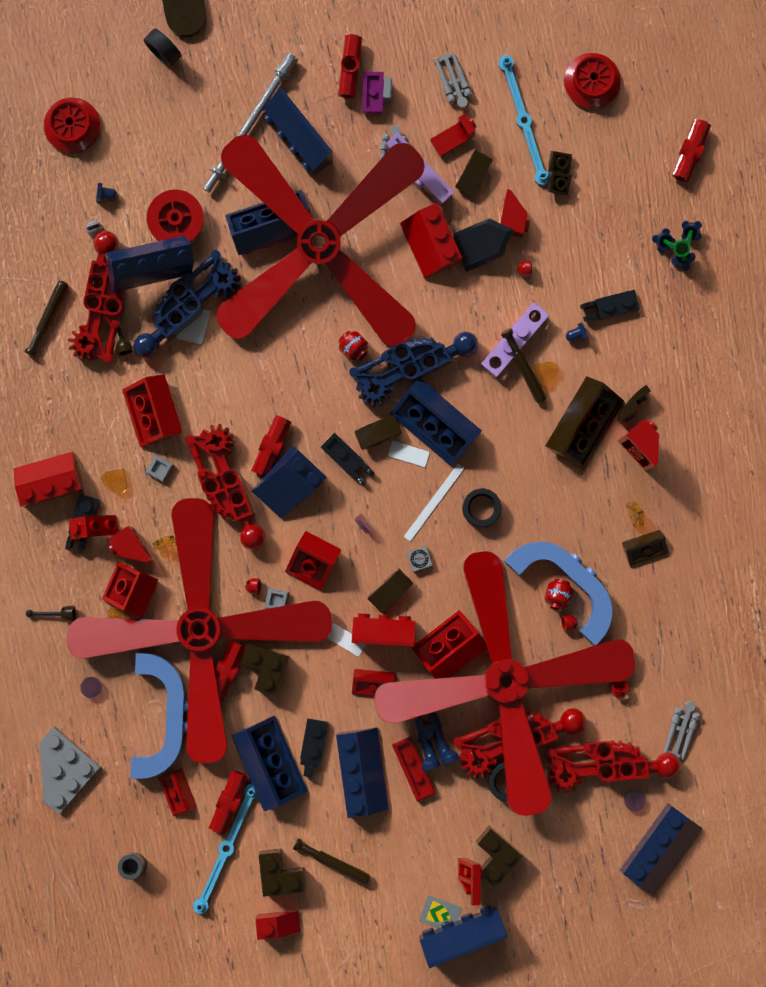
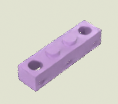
(430, 180)
(523, 331)

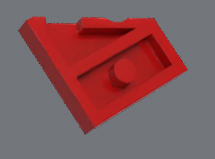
(470, 878)

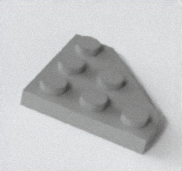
(63, 769)

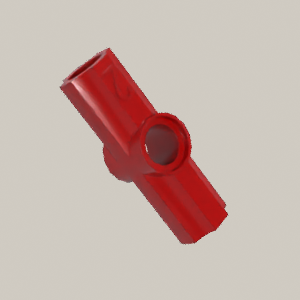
(349, 78)
(691, 150)
(271, 445)
(228, 667)
(228, 802)

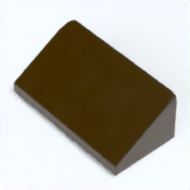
(645, 547)

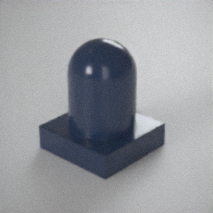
(105, 193)
(577, 333)

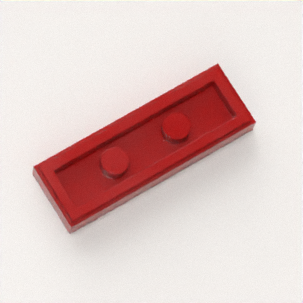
(411, 765)

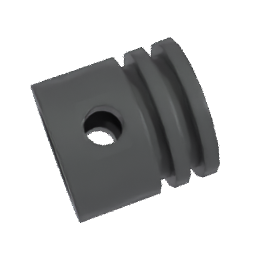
(132, 866)

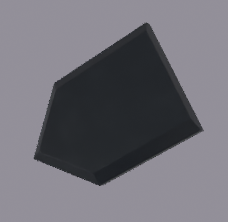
(482, 243)

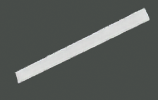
(434, 502)

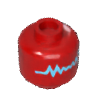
(353, 345)
(559, 594)

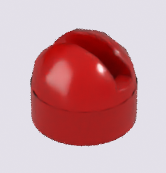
(525, 269)
(253, 586)
(568, 622)
(619, 689)

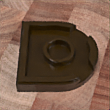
(185, 16)

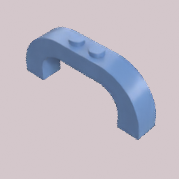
(585, 579)
(176, 726)

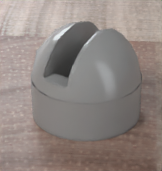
(92, 233)

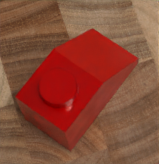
(514, 215)
(128, 545)
(277, 924)

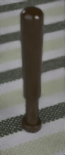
(53, 304)
(525, 368)
(340, 866)

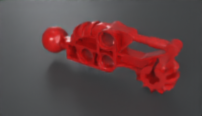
(103, 243)
(222, 499)
(571, 722)
(620, 753)

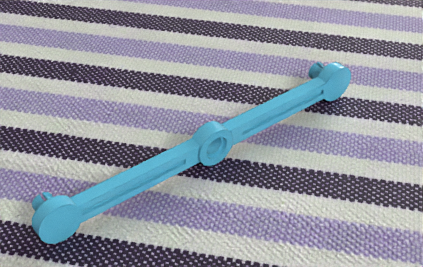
(506, 64)
(201, 904)

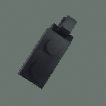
(313, 745)

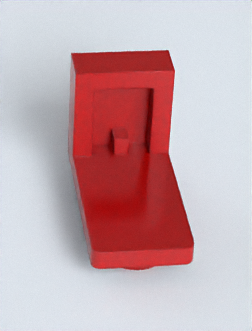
(454, 136)
(93, 526)

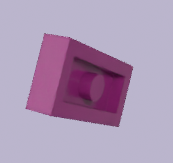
(372, 92)

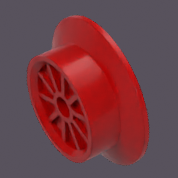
(589, 92)
(73, 137)
(171, 205)

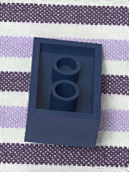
(288, 482)

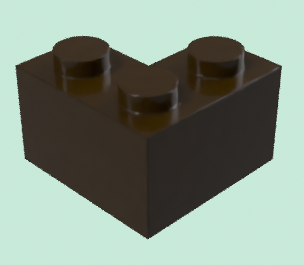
(270, 664)
(502, 855)
(276, 879)

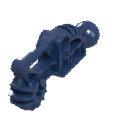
(171, 305)
(418, 350)

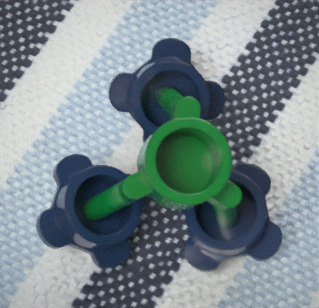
(681, 247)

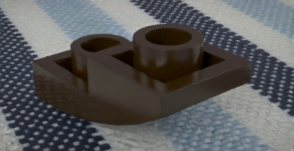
(558, 172)
(473, 173)
(629, 408)
(377, 432)
(390, 590)

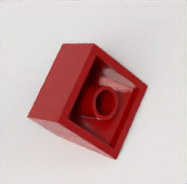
(313, 560)
(130, 589)

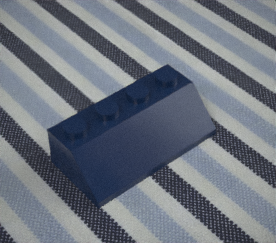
(298, 133)
(259, 227)
(149, 263)
(435, 421)
(269, 763)
(362, 772)
(660, 849)
(462, 936)

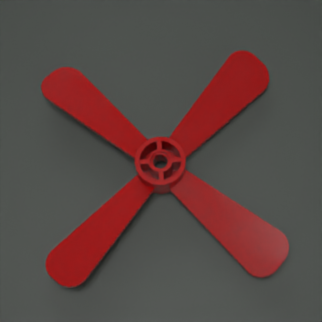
(258, 173)
(194, 541)
(524, 775)

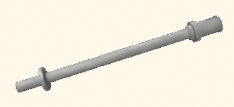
(281, 73)

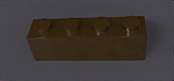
(585, 422)

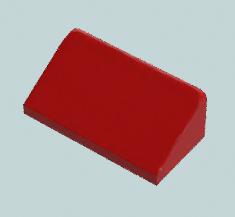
(368, 681)
(177, 792)

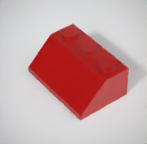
(431, 240)
(152, 410)
(642, 443)
(47, 480)
(383, 630)
(449, 646)

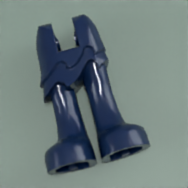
(424, 734)

